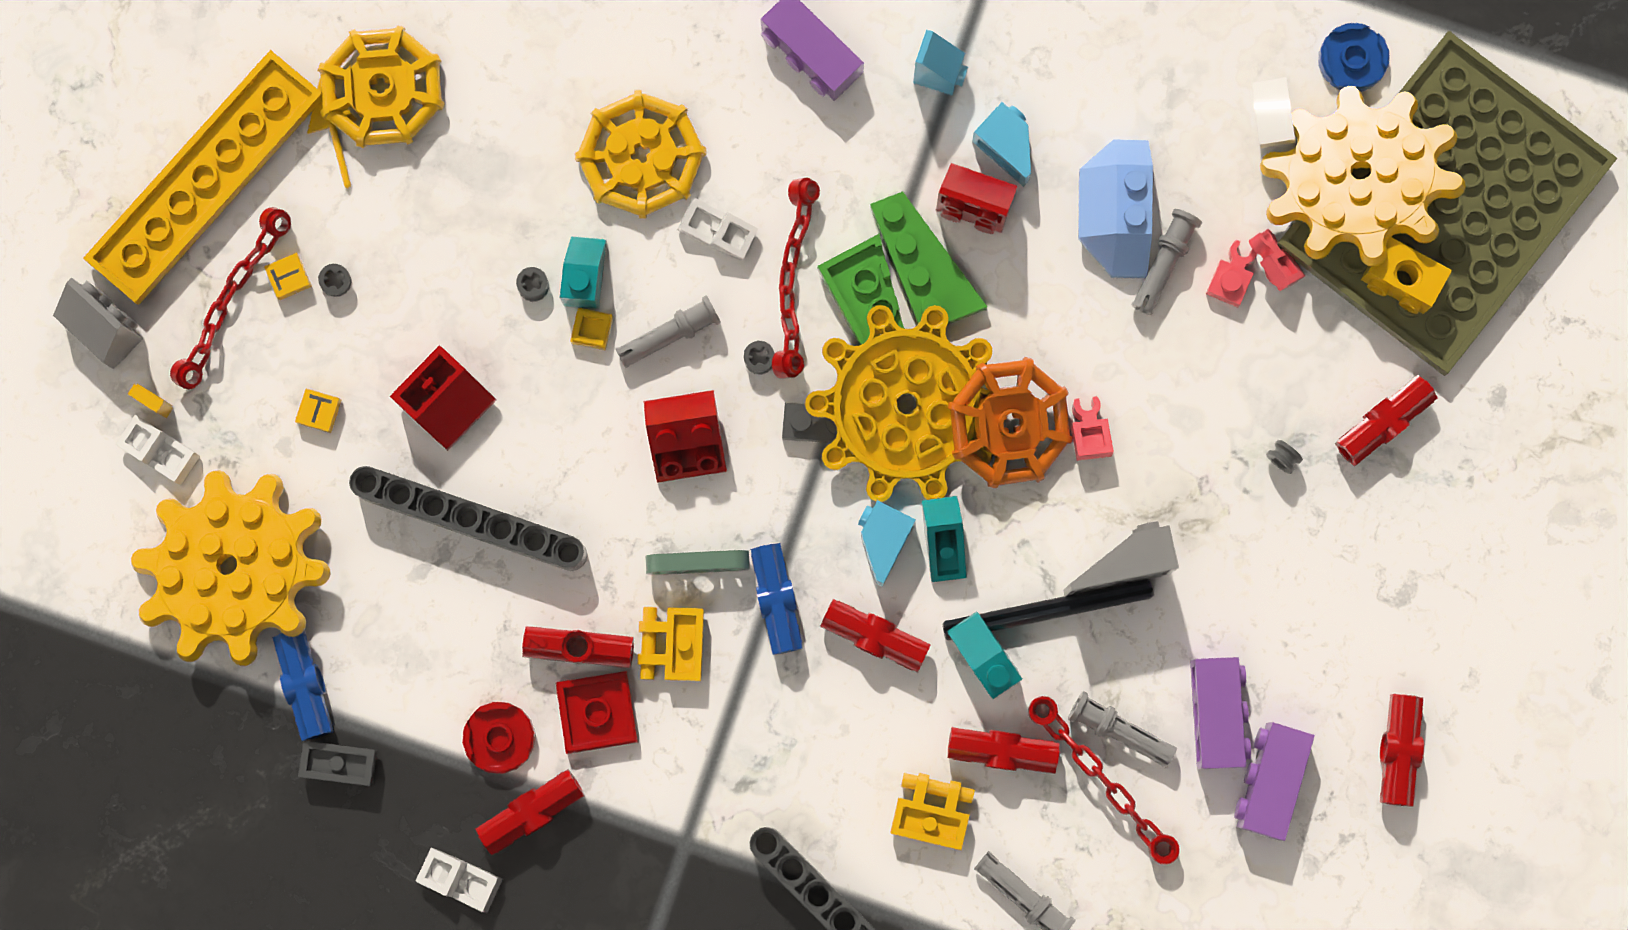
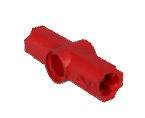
(1386, 420)
(875, 635)
(555, 643)
(1003, 750)
(1401, 750)
(530, 812)

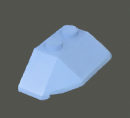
(1118, 207)

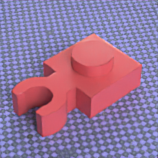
(1277, 263)
(1231, 278)
(1090, 435)

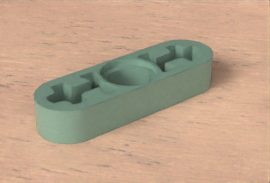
(697, 562)

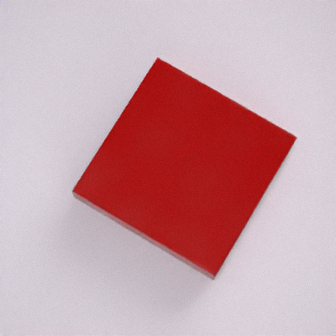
(596, 712)

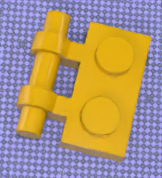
(683, 644)
(928, 822)

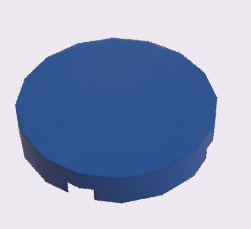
(1353, 57)

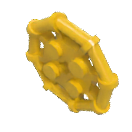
(387, 105)
(643, 134)

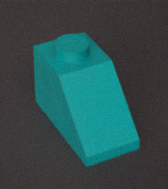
(583, 272)
(944, 539)
(985, 655)

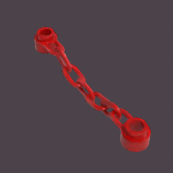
(267, 224)
(789, 362)
(1111, 787)

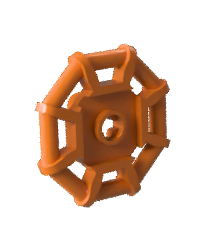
(990, 422)

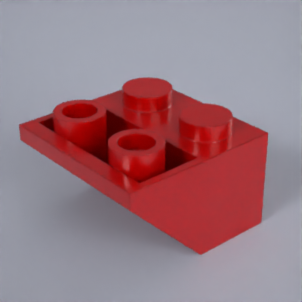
(975, 199)
(443, 397)
(684, 436)

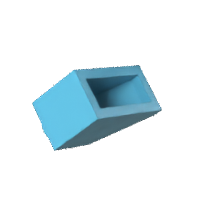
(939, 64)
(1006, 141)
(884, 537)

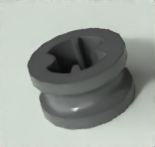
(332, 290)
(535, 294)
(758, 346)
(1284, 456)

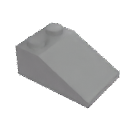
(1139, 557)

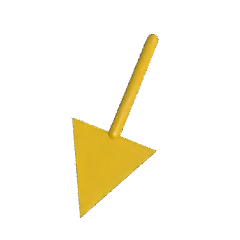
(317, 124)

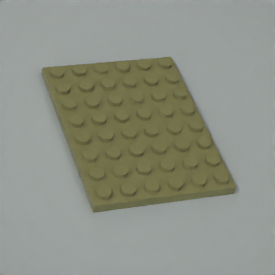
(1523, 184)

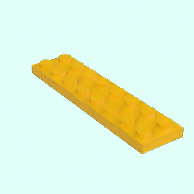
(204, 177)

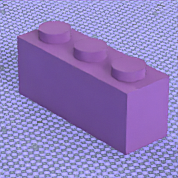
(811, 47)
(1219, 713)
(1274, 780)

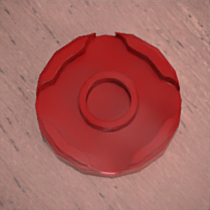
(498, 737)

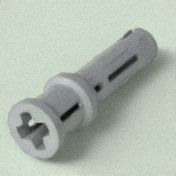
(1172, 246)
(683, 324)
(1107, 722)
(1038, 908)

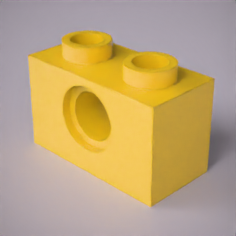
(1426, 276)

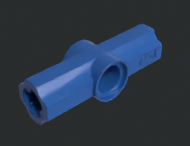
(776, 599)
(303, 686)

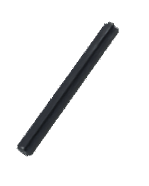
(1061, 606)

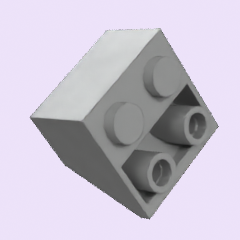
(96, 322)

